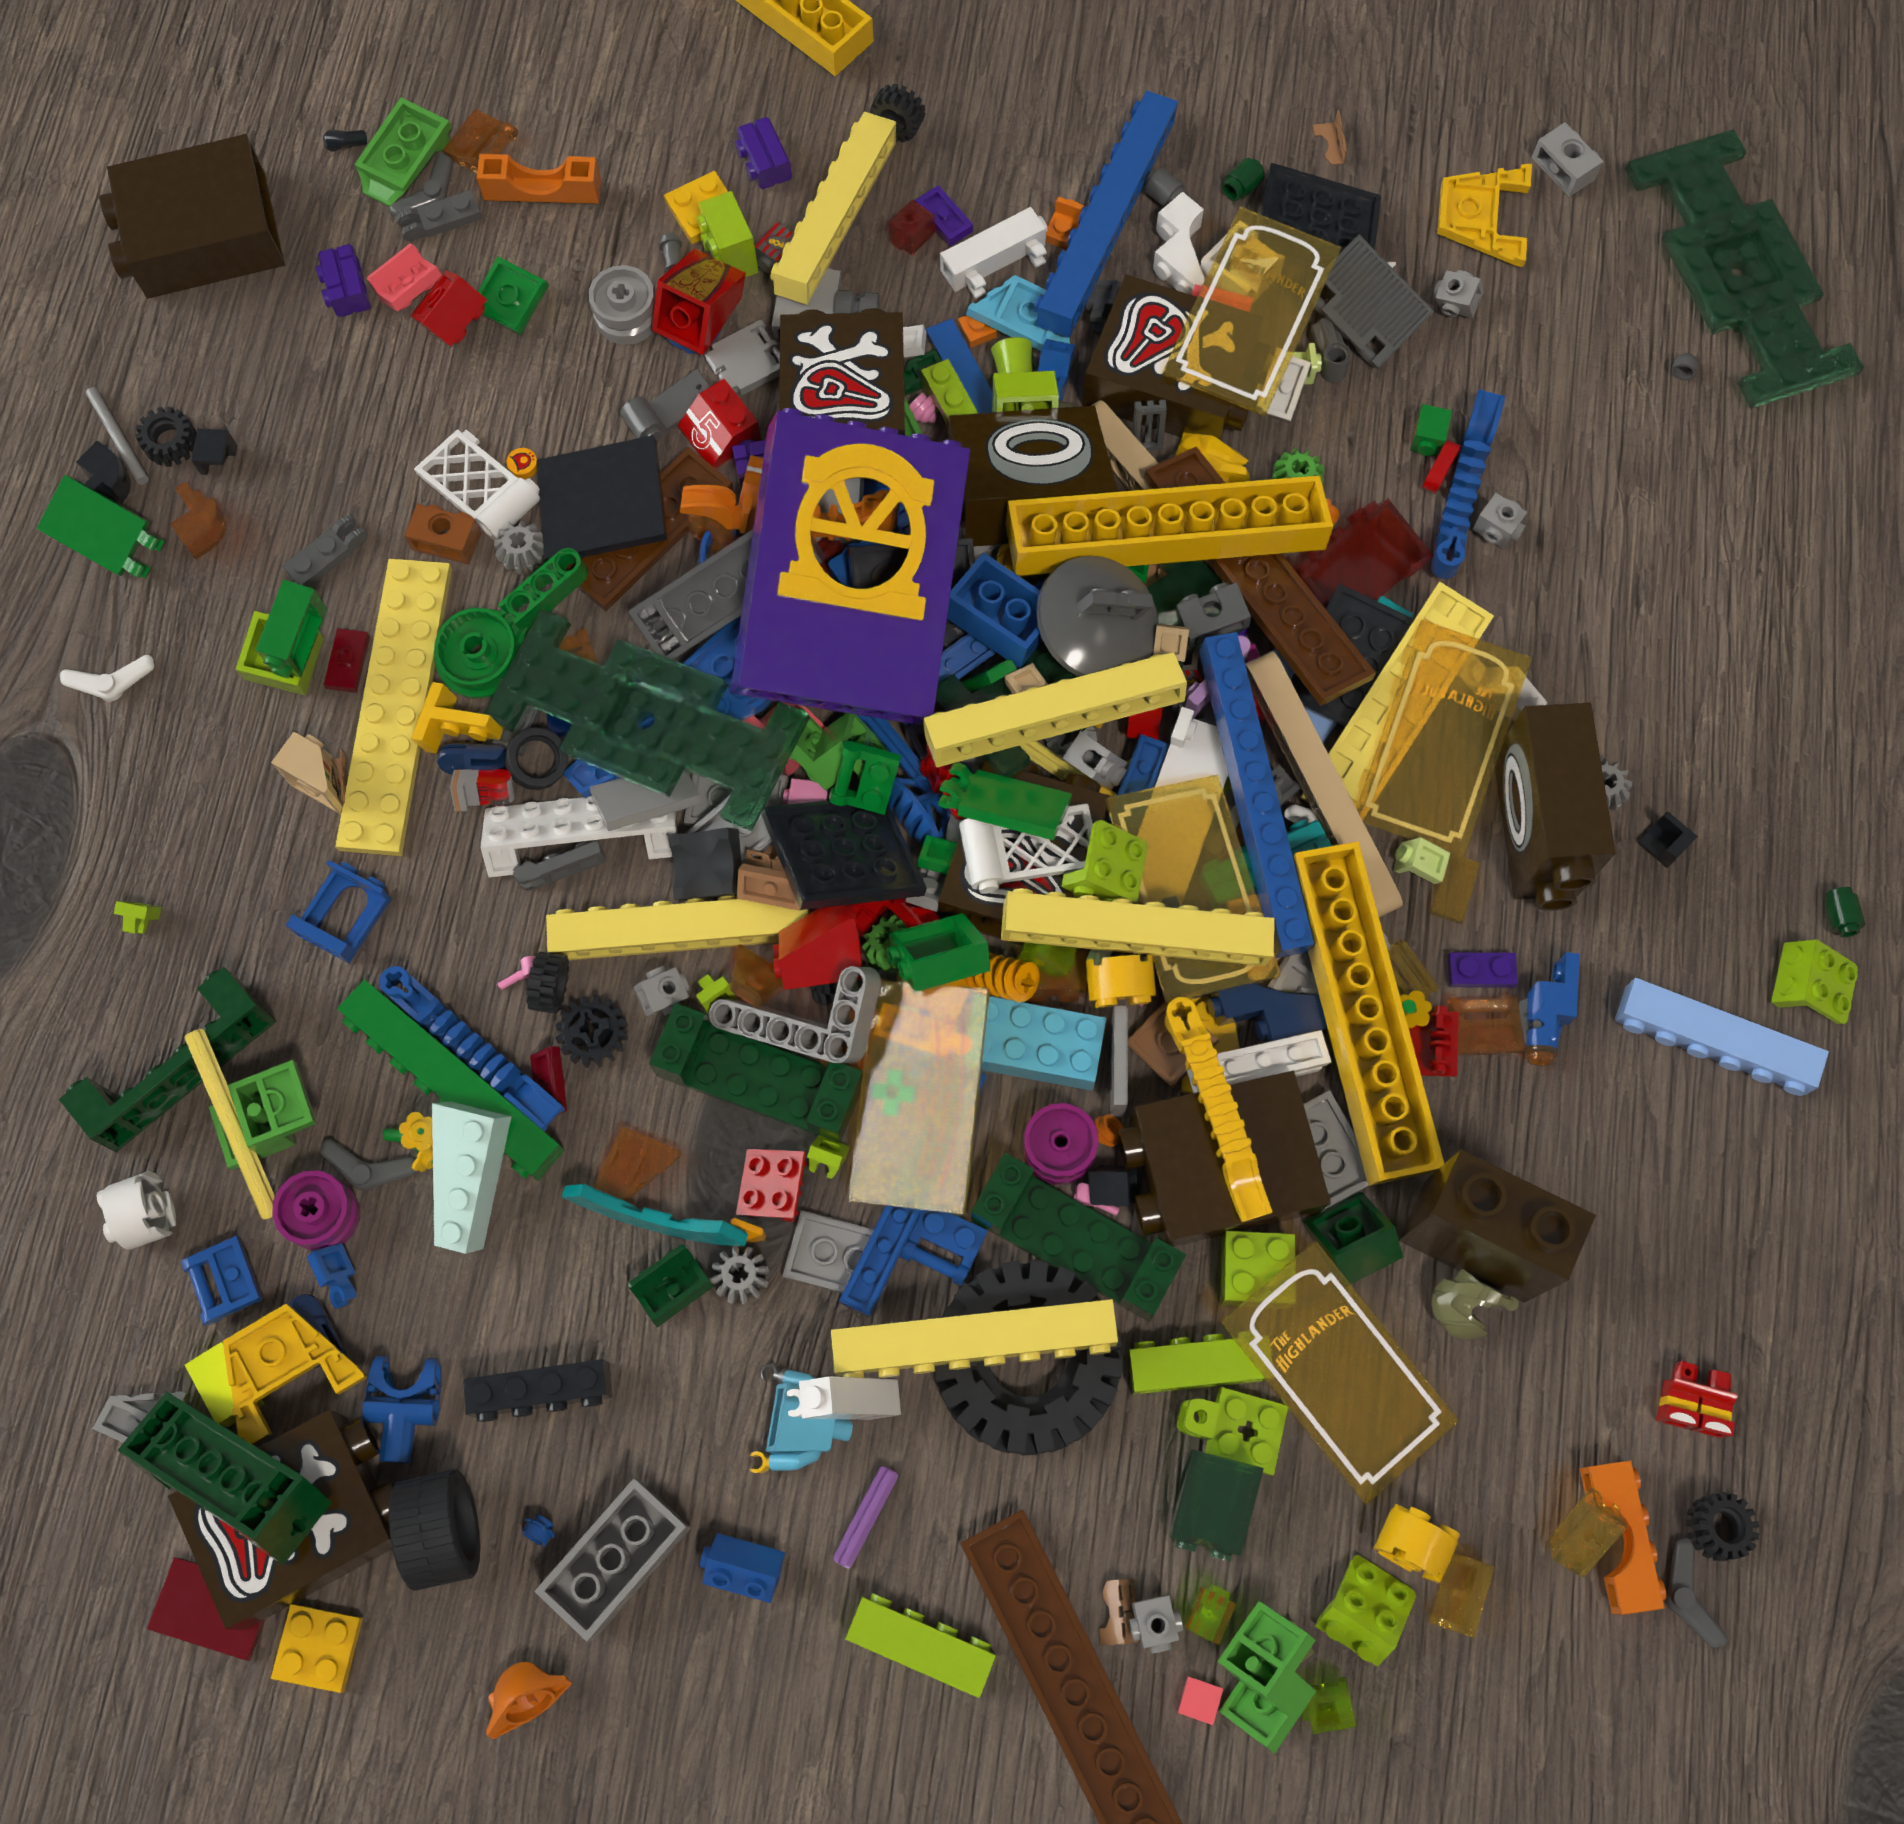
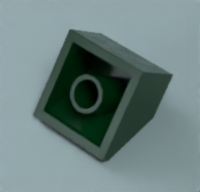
(1355, 1237)

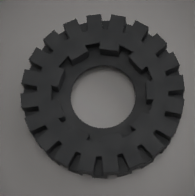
(1040, 1421)

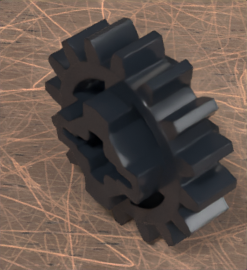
(604, 1029)

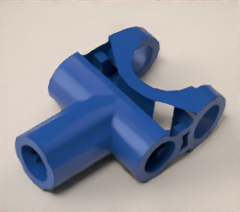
(403, 1409)

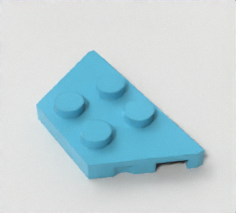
(1012, 312)

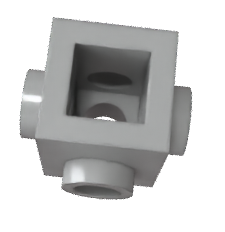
(1458, 294)
(1501, 521)
(652, 994)
(1144, 1613)

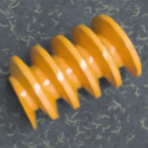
(1008, 978)

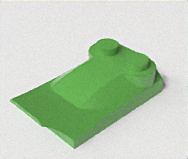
(400, 150)

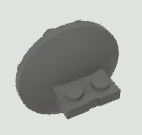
(1096, 615)

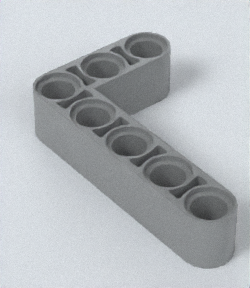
(801, 1029)

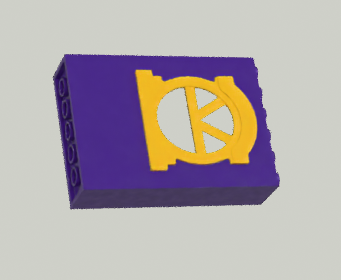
(833, 643)

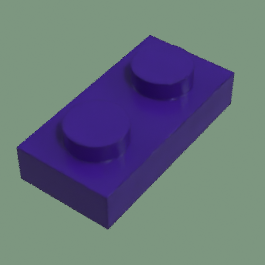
(949, 219)
(1482, 970)

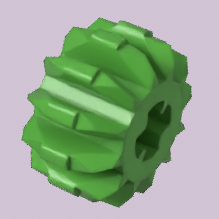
(1298, 465)
(879, 940)

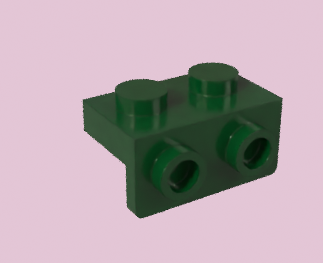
(669, 1285)

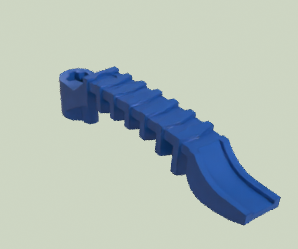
(1465, 483)
(470, 1047)

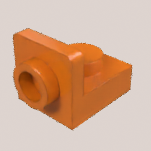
(1063, 221)

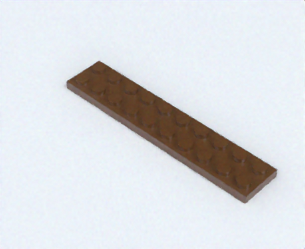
(1278, 600)
(1067, 1675)

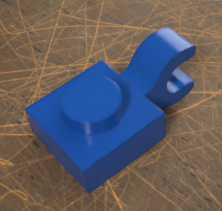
(334, 1269)

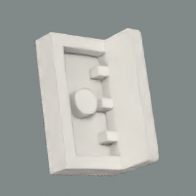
(1289, 390)

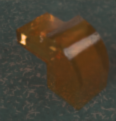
(203, 525)

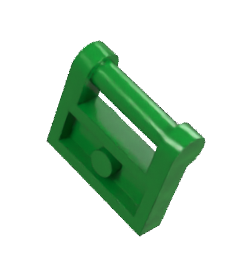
(876, 778)

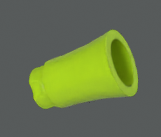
(1013, 355)

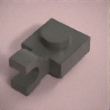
(1101, 302)

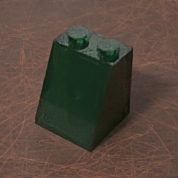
(1214, 1504)

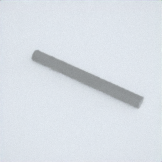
(117, 436)

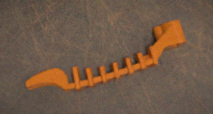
(719, 504)

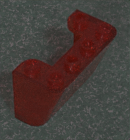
(1365, 555)

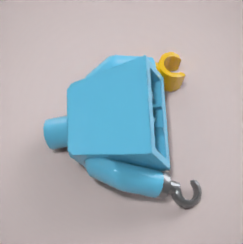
(796, 1440)

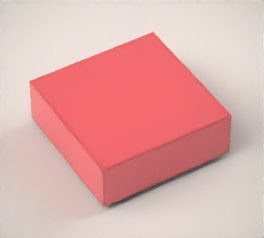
(1200, 1700)

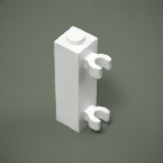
(994, 249)
(846, 1398)

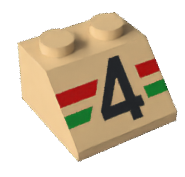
(310, 770)

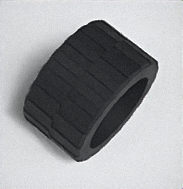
(434, 1529)

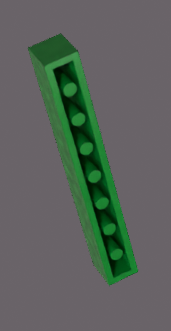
(444, 1074)

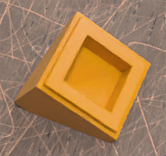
(754, 1232)

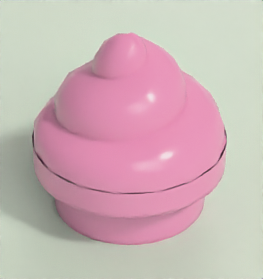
(923, 408)

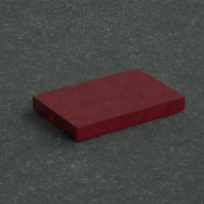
(190, 1615)

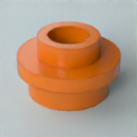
(1107, 1129)

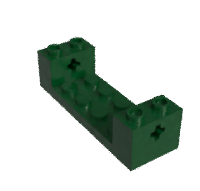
(756, 1075)
(119, 1120)
(1076, 1238)
(226, 1476)

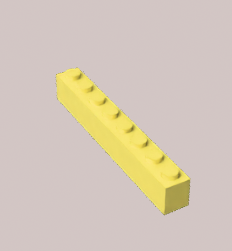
(834, 208)
(1054, 709)
(666, 927)
(1137, 927)
(974, 1338)

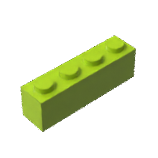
(1189, 1365)
(921, 1646)

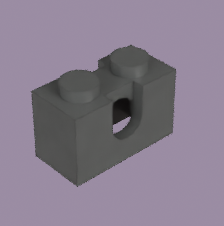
(1232, 616)

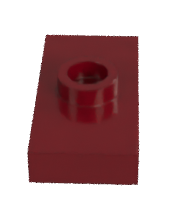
(346, 660)
(549, 1074)

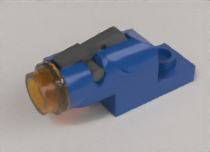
(1548, 1009)

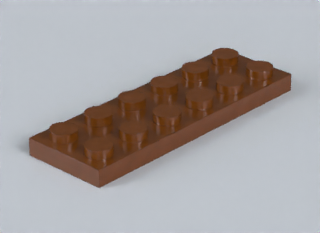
(617, 571)

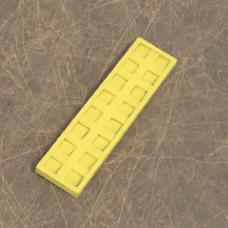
(1358, 741)

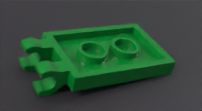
(98, 528)
(1005, 801)

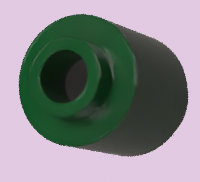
(1243, 179)
(1844, 912)

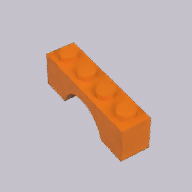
(506, 180)
(1634, 1582)

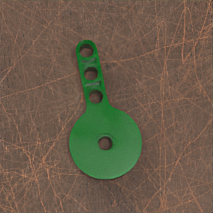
(501, 631)

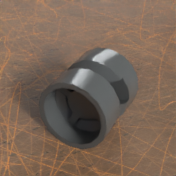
(848, 302)

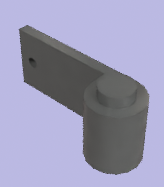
(664, 410)

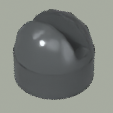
(1685, 366)

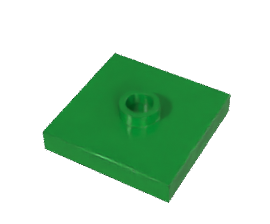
(511, 295)

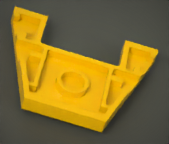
(1471, 211)
(271, 1356)

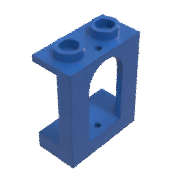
(340, 879)

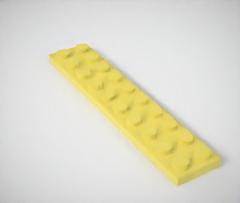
(393, 697)

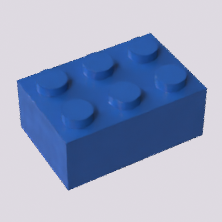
(997, 609)

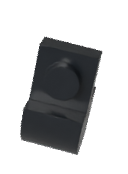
(105, 472)

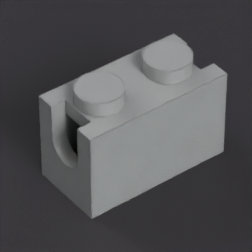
(1096, 761)

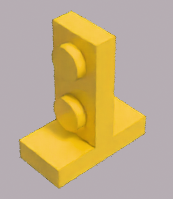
(440, 718)

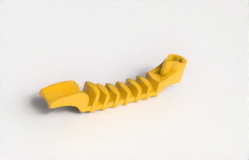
(1240, 1163)

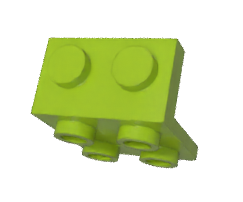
(1111, 866)
(1815, 978)
(1368, 1611)

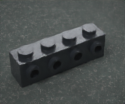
(536, 1389)

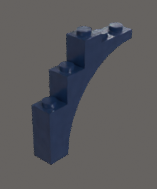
(1275, 1012)

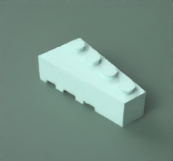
(465, 1172)

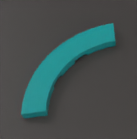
(691, 1229)

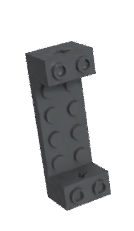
(699, 600)

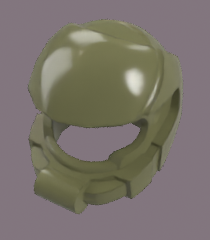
(1456, 1299)

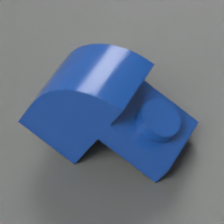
(1057, 357)

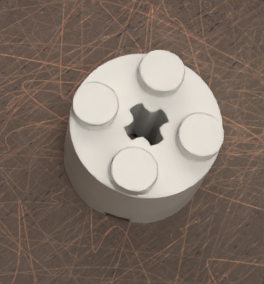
(136, 1211)

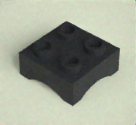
(705, 863)

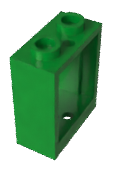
(291, 629)
(938, 952)

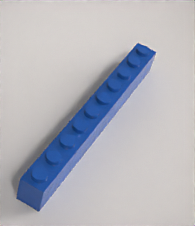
(1106, 214)
(1255, 794)

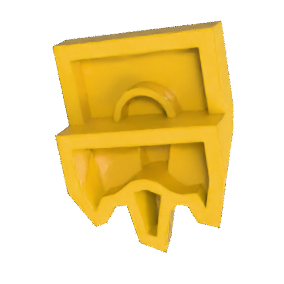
(1220, 455)

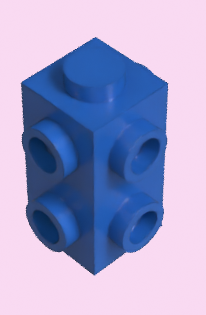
(742, 1567)

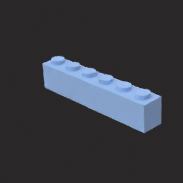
(1721, 1037)

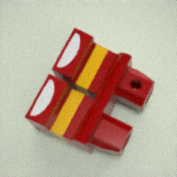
(1698, 1406)

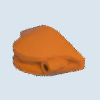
(521, 1696)

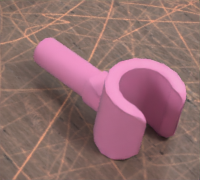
(526, 964)
(1082, 1195)

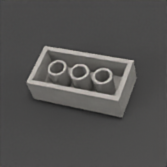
(612, 1560)

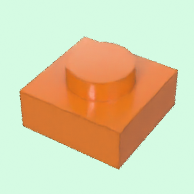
(975, 331)

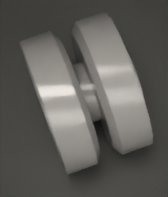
(623, 304)

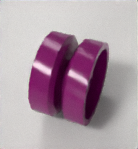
(1072, 1128)
(296, 1208)

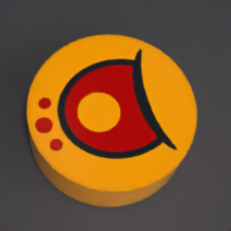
(522, 463)

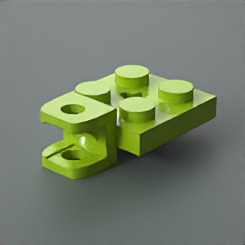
(1220, 1423)

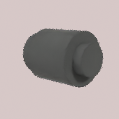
(1163, 186)

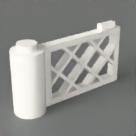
(506, 503)
(989, 862)

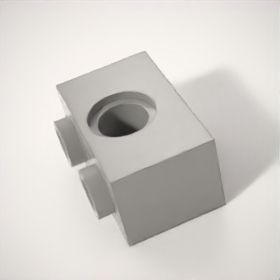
(1567, 159)

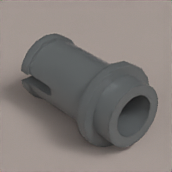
(671, 245)

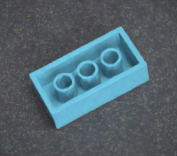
(1042, 1043)

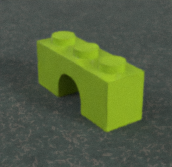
(946, 390)

